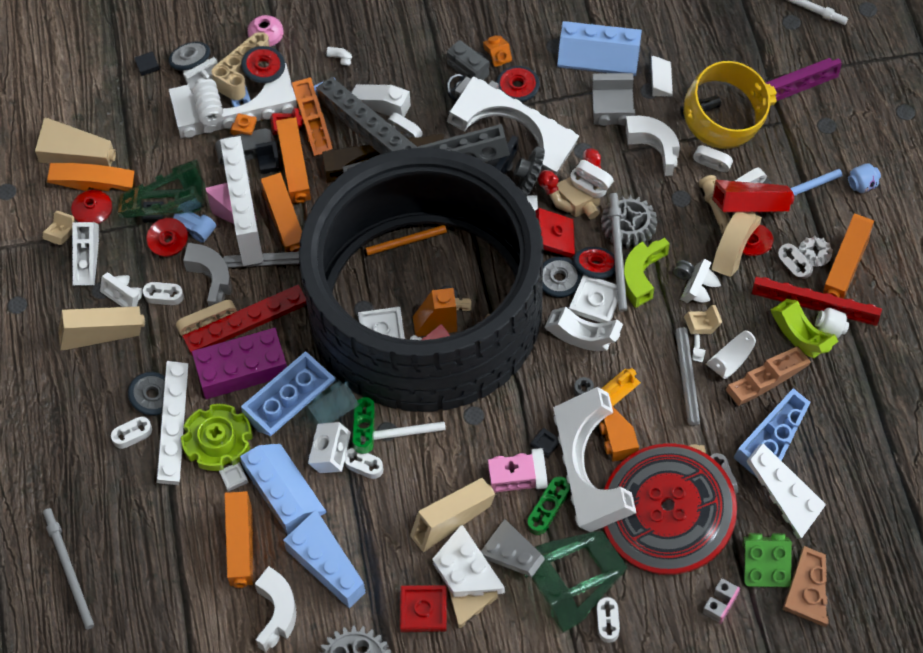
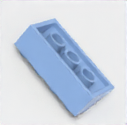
(599, 48)
(286, 394)
(281, 485)

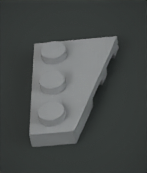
(512, 550)

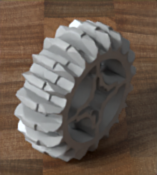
(637, 214)

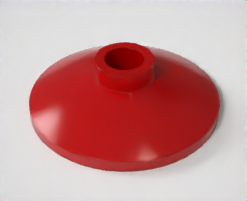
(97, 212)
(165, 229)
(759, 242)

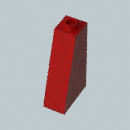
(751, 197)

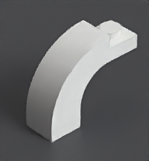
(657, 134)
(582, 333)
(278, 592)

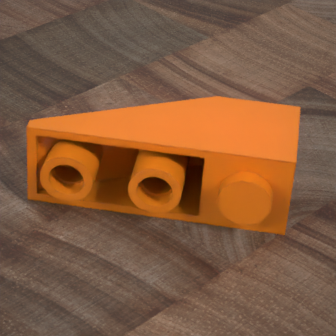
(619, 435)

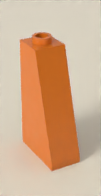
(293, 160)
(282, 211)
(849, 256)
(239, 539)

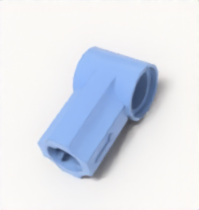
(199, 227)

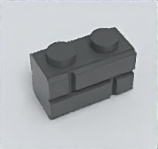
(467, 61)

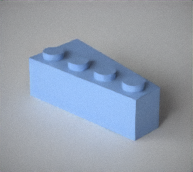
(776, 430)
(322, 556)

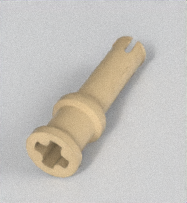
(722, 218)

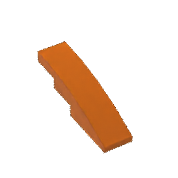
(312, 116)
(90, 175)

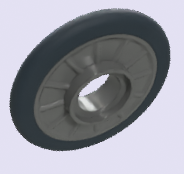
(138, 396)

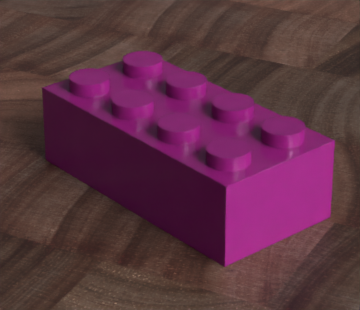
(239, 363)

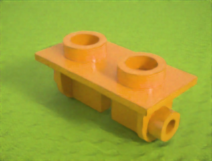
(621, 385)

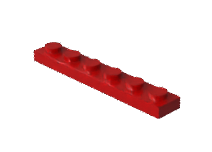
(816, 301)
(246, 319)

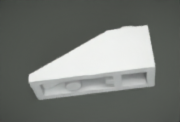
(384, 98)
(85, 252)

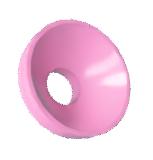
(274, 30)

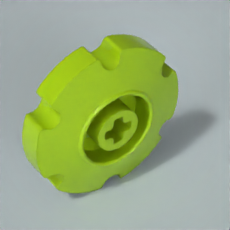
(216, 437)

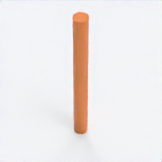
(405, 240)

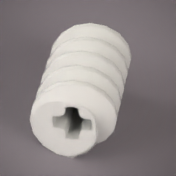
(208, 102)

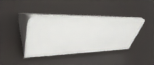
(661, 77)

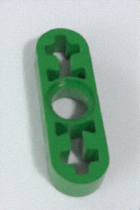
(367, 432)
(548, 515)

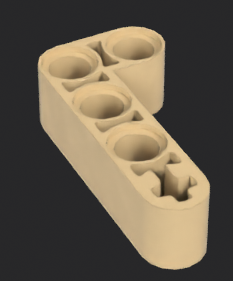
(229, 73)

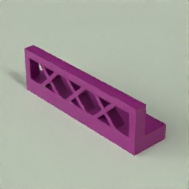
(806, 78)

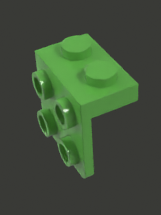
(767, 560)

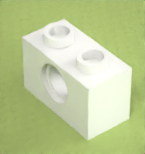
(329, 447)

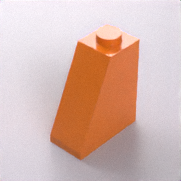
(436, 310)

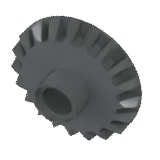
(529, 169)

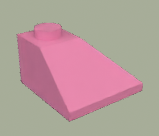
(220, 202)

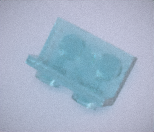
(333, 404)

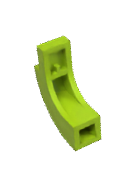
(637, 286)
(800, 331)

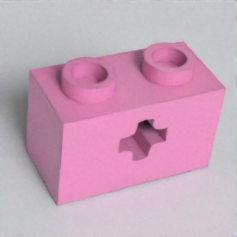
(503, 480)

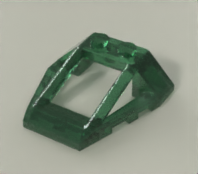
(187, 199)
(556, 592)

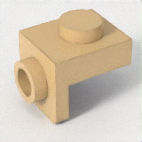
(60, 229)
(703, 322)

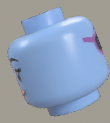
(864, 178)

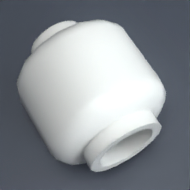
(832, 322)

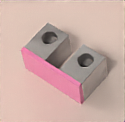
(720, 610)

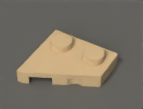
(470, 605)

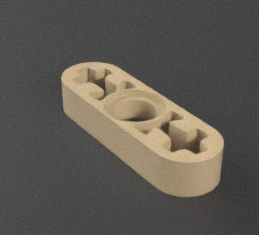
(205, 316)

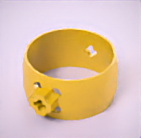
(748, 82)

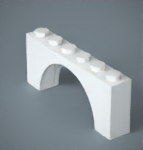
(274, 98)
(483, 101)
(241, 201)
(575, 424)

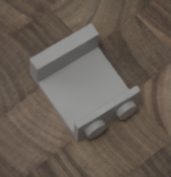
(612, 98)

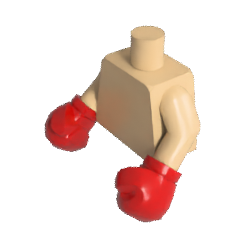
(567, 196)

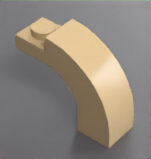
(734, 241)

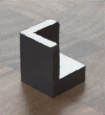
(268, 157)

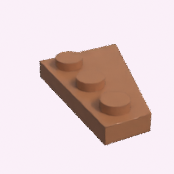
(807, 589)

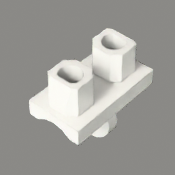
(200, 73)

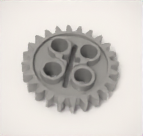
(356, 640)

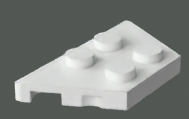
(465, 567)

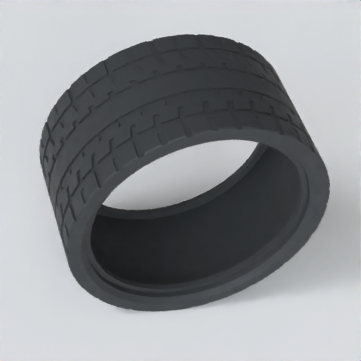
(414, 190)

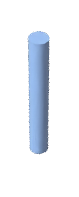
(816, 182)

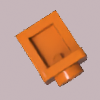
(498, 49)
(243, 125)

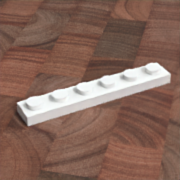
(172, 423)

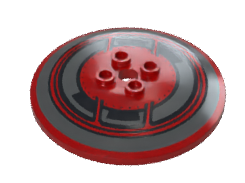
(690, 532)

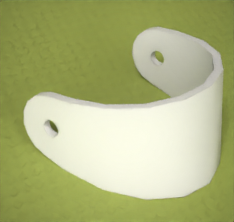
(732, 355)

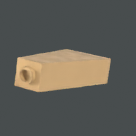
(70, 145)
(98, 325)
(450, 513)

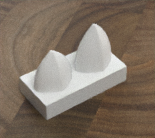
(694, 288)
(118, 291)

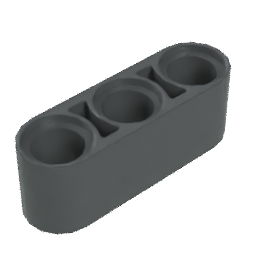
(248, 142)

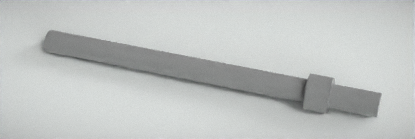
(615, 216)
(54, 531)

